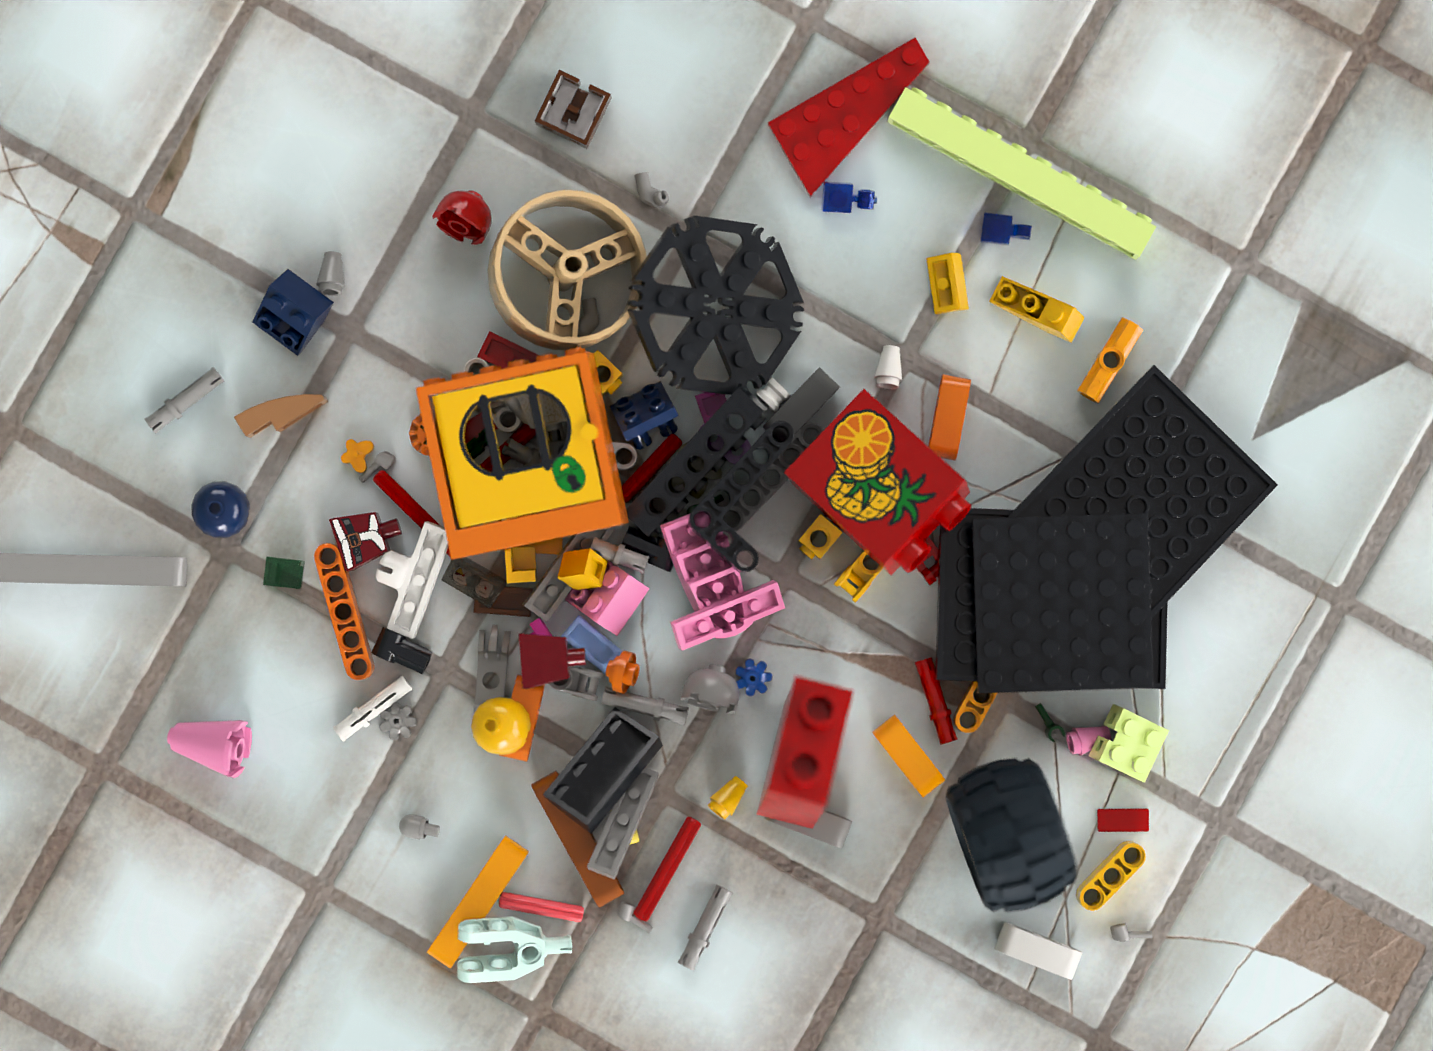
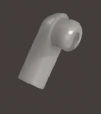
(648, 194)
(590, 318)

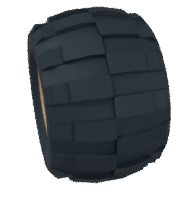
(1011, 834)

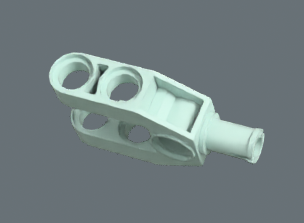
(512, 965)

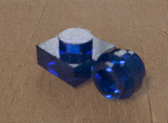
(839, 197)

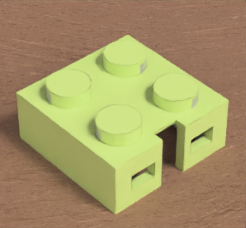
(1133, 746)

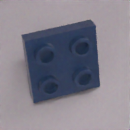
(644, 412)

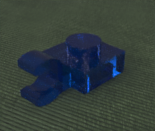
(999, 229)

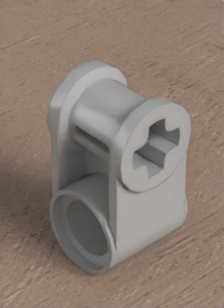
(577, 683)

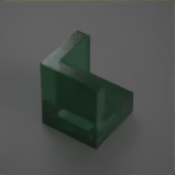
(283, 572)

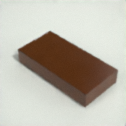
(507, 603)

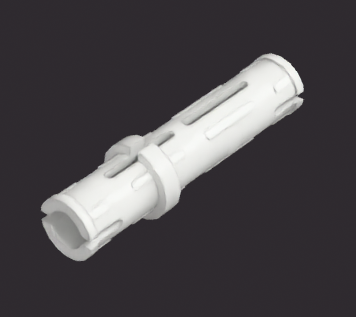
(358, 719)

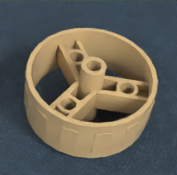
(568, 269)

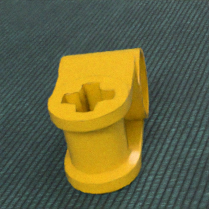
(858, 575)

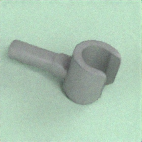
(383, 459)
(625, 912)
(1120, 933)

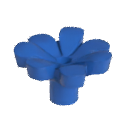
(756, 671)

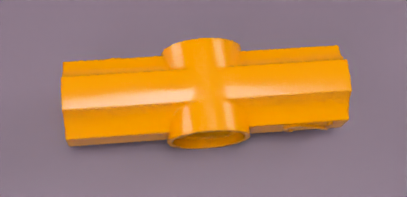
(1118, 344)

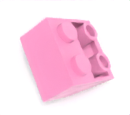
(611, 603)

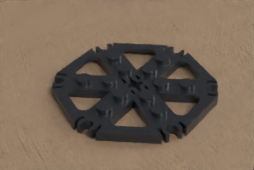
(690, 302)

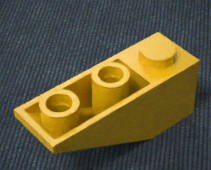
(1038, 309)

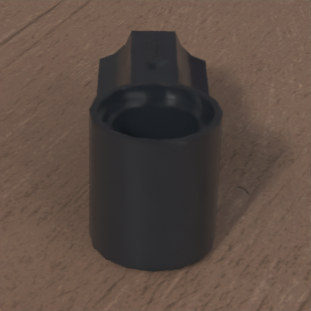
(649, 545)
(395, 648)

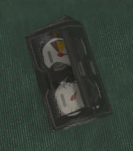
(474, 580)

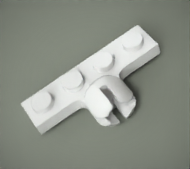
(413, 578)

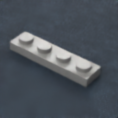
(550, 589)
(622, 825)

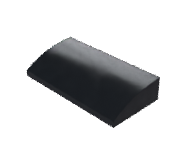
(603, 769)

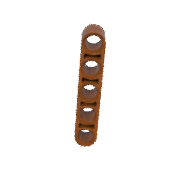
(579, 845)

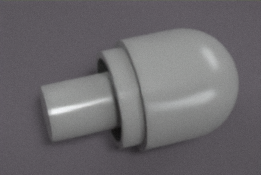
(417, 827)

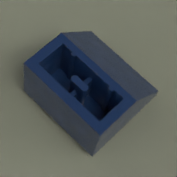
(292, 311)

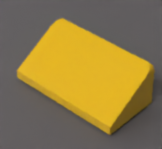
(947, 283)

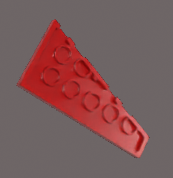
(833, 122)

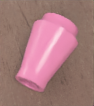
(1082, 739)

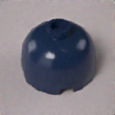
(220, 509)

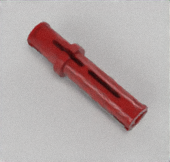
(939, 712)

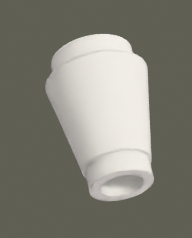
(888, 371)

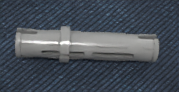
(184, 400)
(644, 705)
(699, 938)

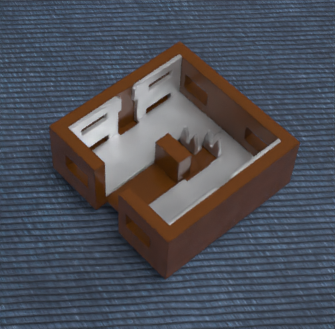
(571, 110)

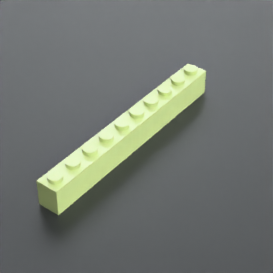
(1021, 173)

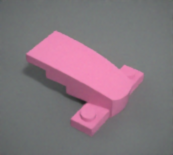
(713, 587)

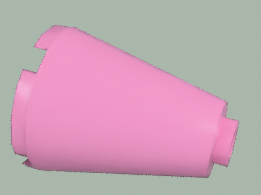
(213, 744)

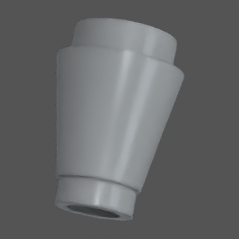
(331, 274)

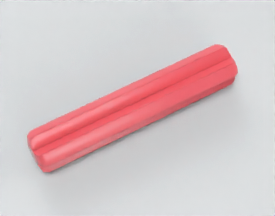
(541, 907)

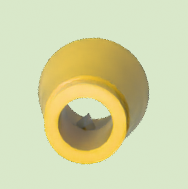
(727, 798)

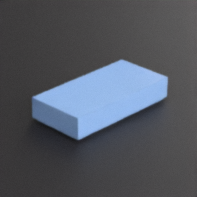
(597, 647)

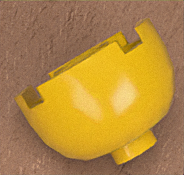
(500, 725)

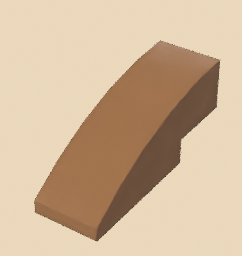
(278, 412)

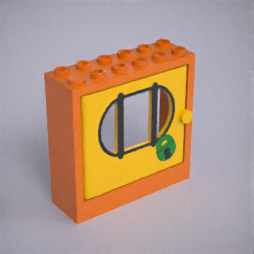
(478, 496)

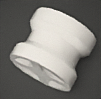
(773, 395)

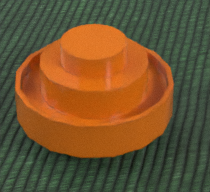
(623, 671)

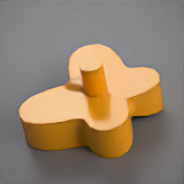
(356, 454)

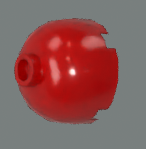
(464, 215)

